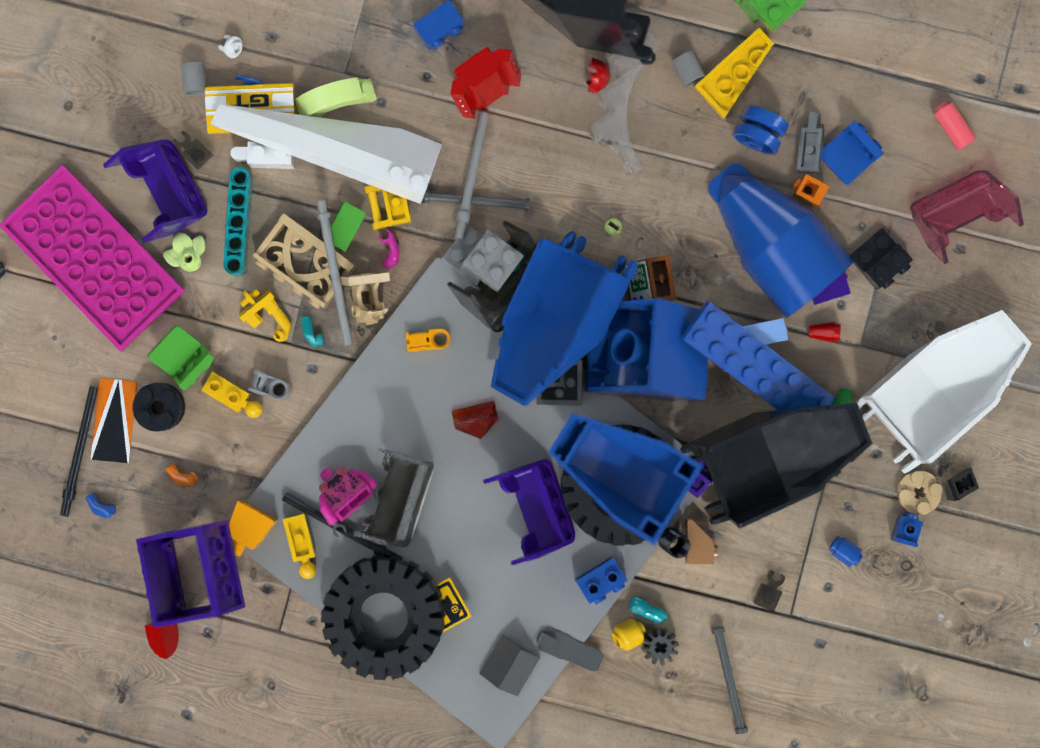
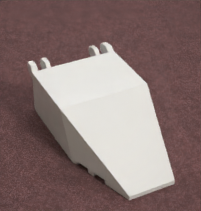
(946, 386)

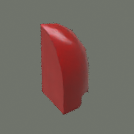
(162, 639)

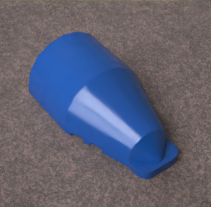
(777, 239)

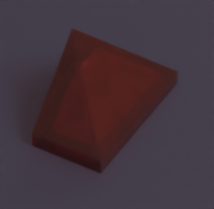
(475, 419)

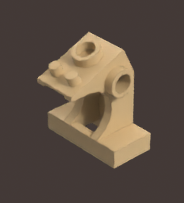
(369, 282)

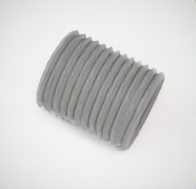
(688, 68)
(193, 78)

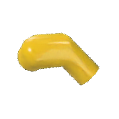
(283, 327)

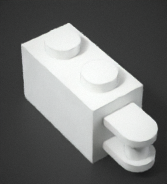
(262, 156)

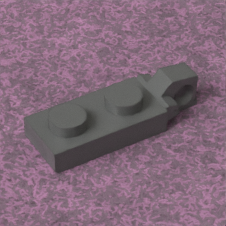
(811, 145)

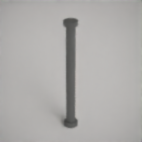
(477, 200)
(729, 679)

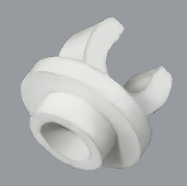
(232, 46)

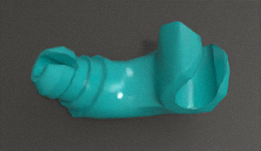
(643, 608)

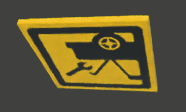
(455, 608)

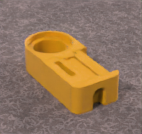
(425, 341)

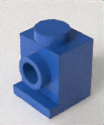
(900, 534)

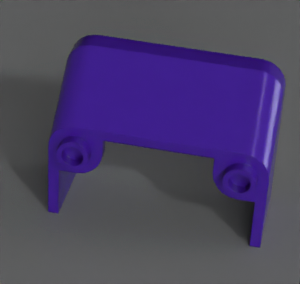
(168, 183)
(541, 508)

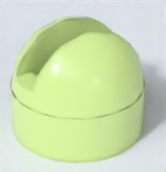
(611, 231)

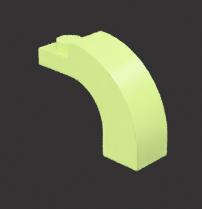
(335, 95)

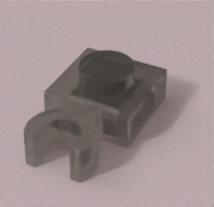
(194, 151)
(768, 595)

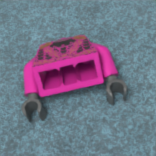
(344, 493)

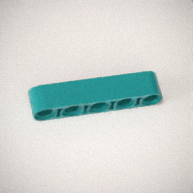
(233, 212)

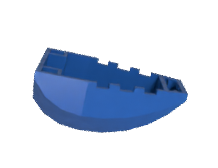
(626, 473)

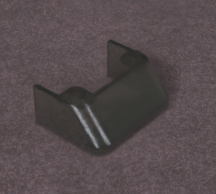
(488, 304)
(400, 500)

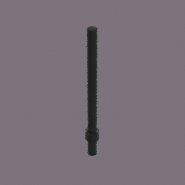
(69, 493)
(377, 548)

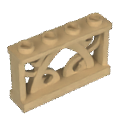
(294, 233)

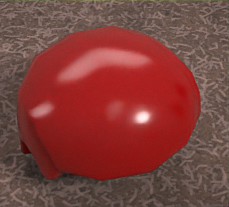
(600, 75)

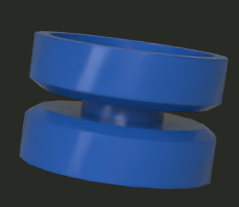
(760, 129)

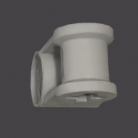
(266, 385)

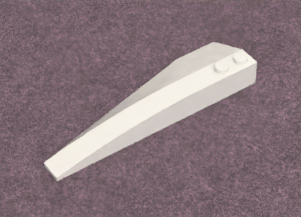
(366, 152)

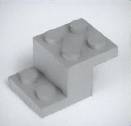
(482, 258)

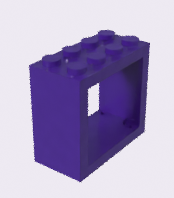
(164, 581)

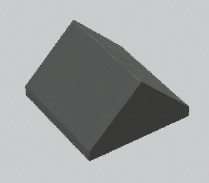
(509, 666)

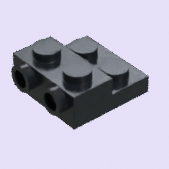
(881, 259)

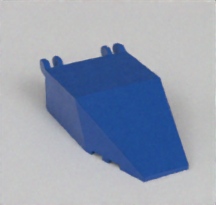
(556, 316)

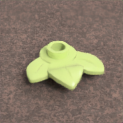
(184, 249)

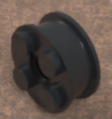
(145, 411)

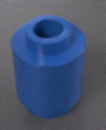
(845, 551)

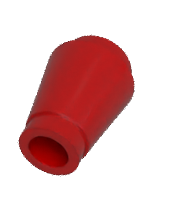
(825, 331)

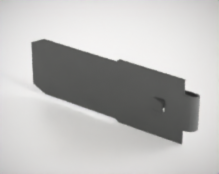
(566, 648)

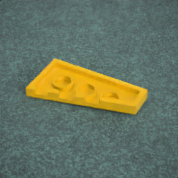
(731, 76)

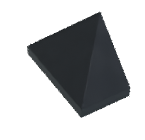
(961, 485)

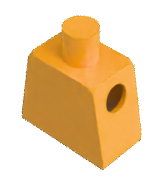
(249, 526)

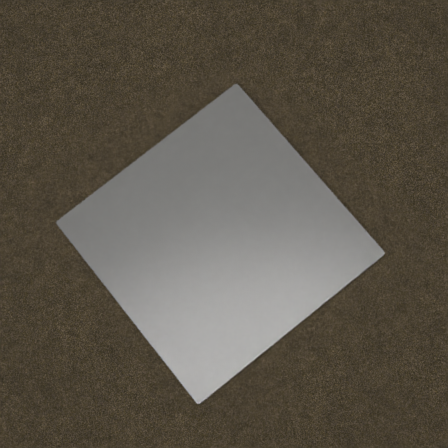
(464, 525)

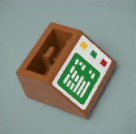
(652, 280)

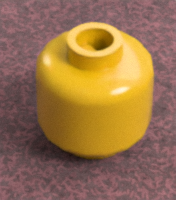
(628, 634)

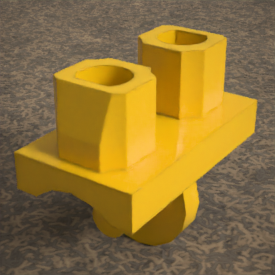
(250, 312)

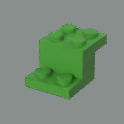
(771, 12)

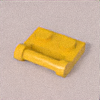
(395, 205)

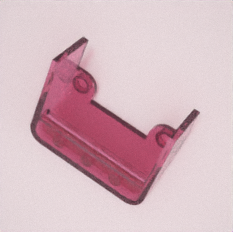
(963, 203)

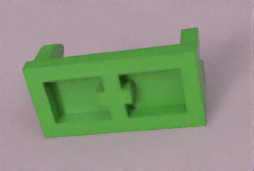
(345, 225)

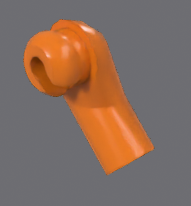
(181, 479)

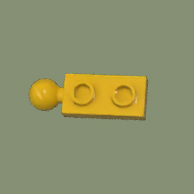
(231, 395)
(301, 544)

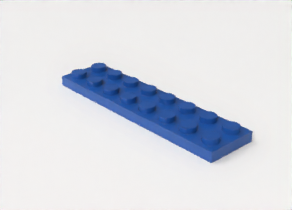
(752, 361)

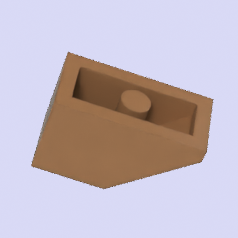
(702, 546)

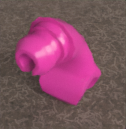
(393, 256)

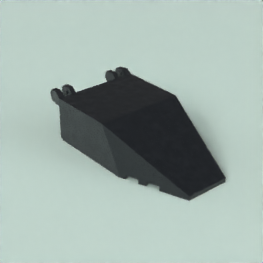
(599, 25)
(778, 458)

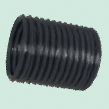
(682, 546)

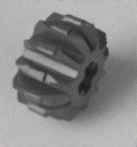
(658, 654)

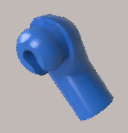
(100, 509)

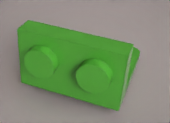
(181, 356)

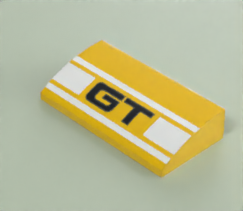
(270, 97)

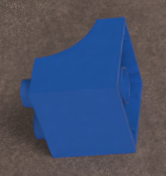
(646, 354)

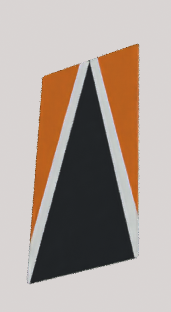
(113, 420)

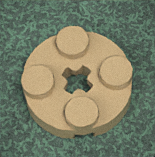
(906, 495)

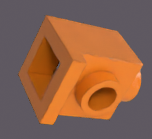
(817, 189)

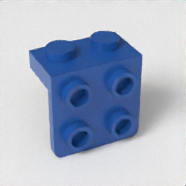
(851, 152)

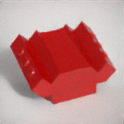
(484, 80)

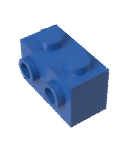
(439, 25)
(601, 580)

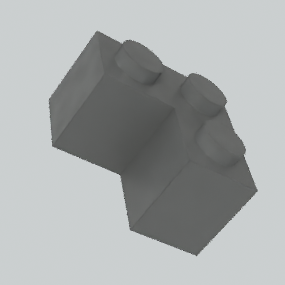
(566, 391)

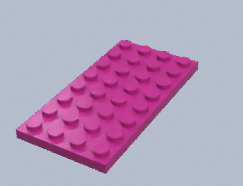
(92, 258)

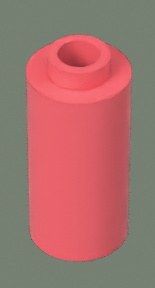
(954, 125)

